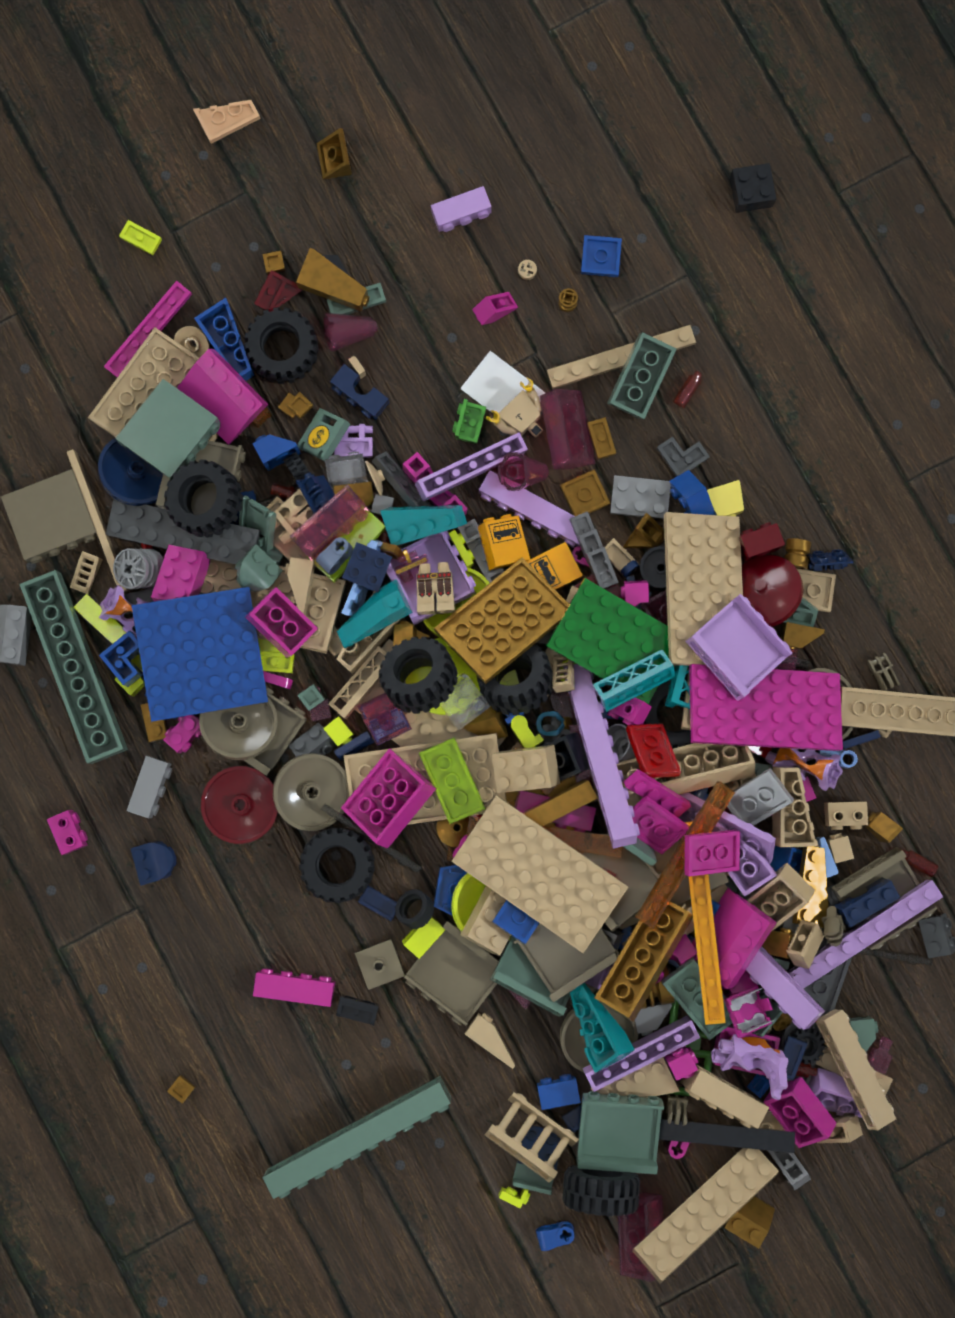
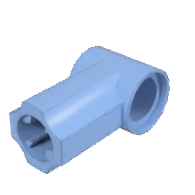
(828, 754)

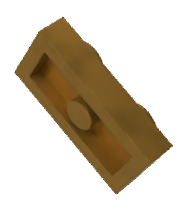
(601, 438)
(154, 729)

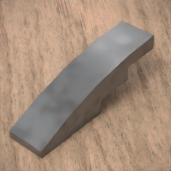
(593, 550)

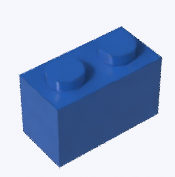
(558, 1092)

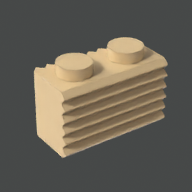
(805, 944)

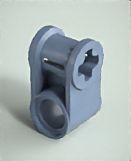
(333, 556)

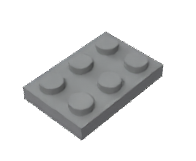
(640, 496)
(759, 798)

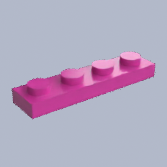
(646, 785)

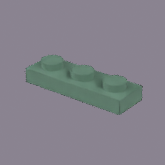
(376, 297)

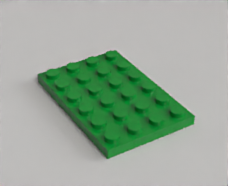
(607, 634)

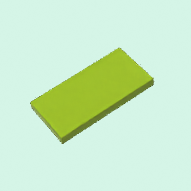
(370, 528)
(453, 780)

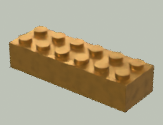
(643, 962)

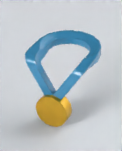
(565, 722)

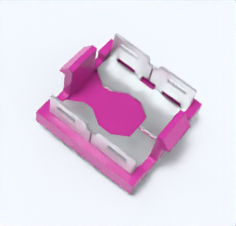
(748, 1011)

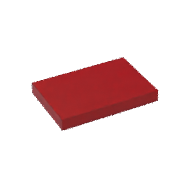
(653, 750)

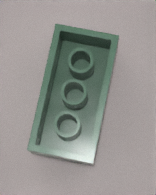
(641, 376)

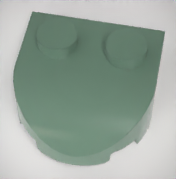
(257, 570)

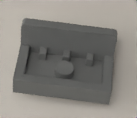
(313, 741)
(937, 935)

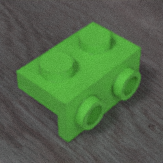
(469, 422)

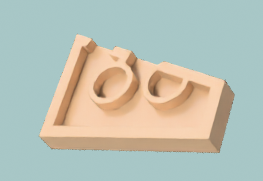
(226, 119)

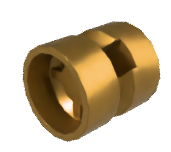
(797, 552)

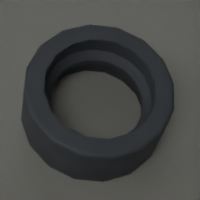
(422, 917)

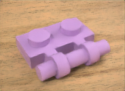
(361, 444)

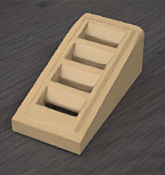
(79, 570)
(563, 686)

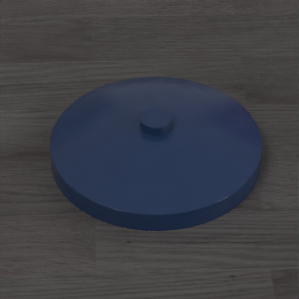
(128, 476)

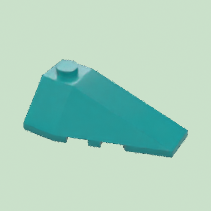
(375, 614)
(603, 1036)

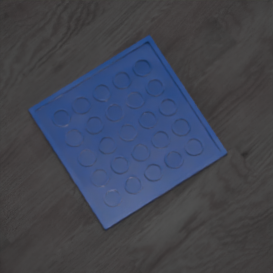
(199, 654)

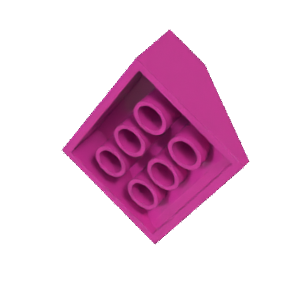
(223, 393)
(388, 798)
(739, 935)

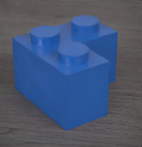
(691, 494)
(119, 658)

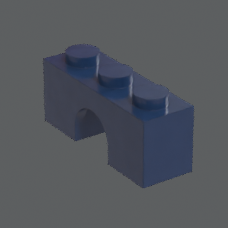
(370, 404)
(877, 897)

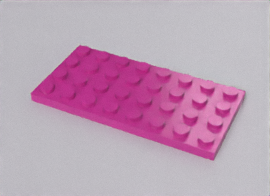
(779, 712)

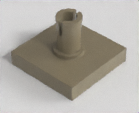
(379, 964)

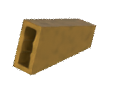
(330, 282)
(562, 803)

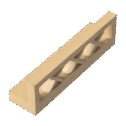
(364, 689)

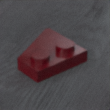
(275, 291)

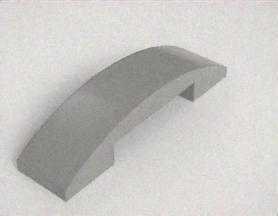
(473, 542)

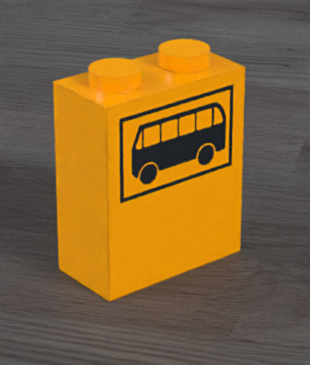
(503, 541)
(557, 566)

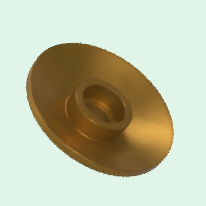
(448, 834)

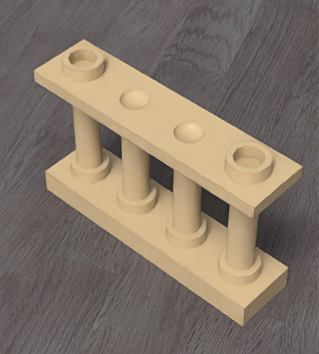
(514, 1145)

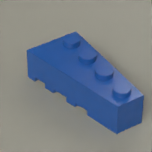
(224, 336)

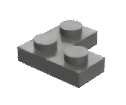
(682, 461)

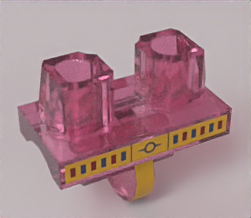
(404, 569)

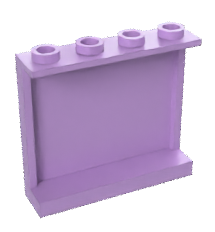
(438, 550)
(739, 647)

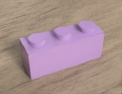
(461, 209)

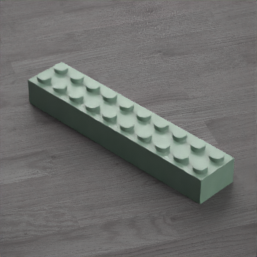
(73, 667)
(357, 1137)

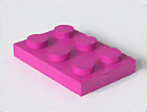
(657, 825)
(712, 852)

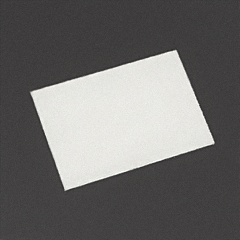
(495, 383)

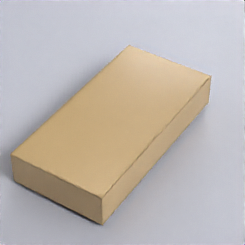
(618, 555)

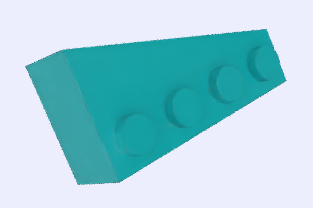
(414, 523)

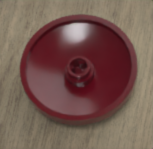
(772, 587)
(239, 805)

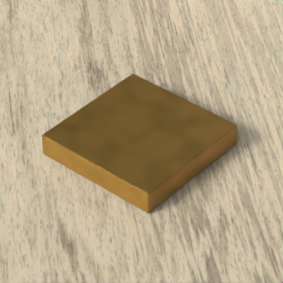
(585, 493)

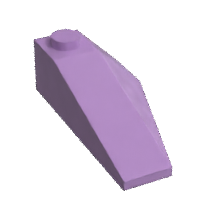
(753, 867)
(833, 1092)

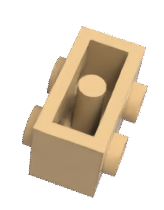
(846, 815)

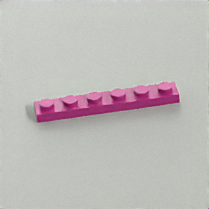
(157, 318)

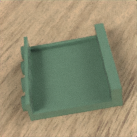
(168, 429)
(519, 976)
(619, 1133)

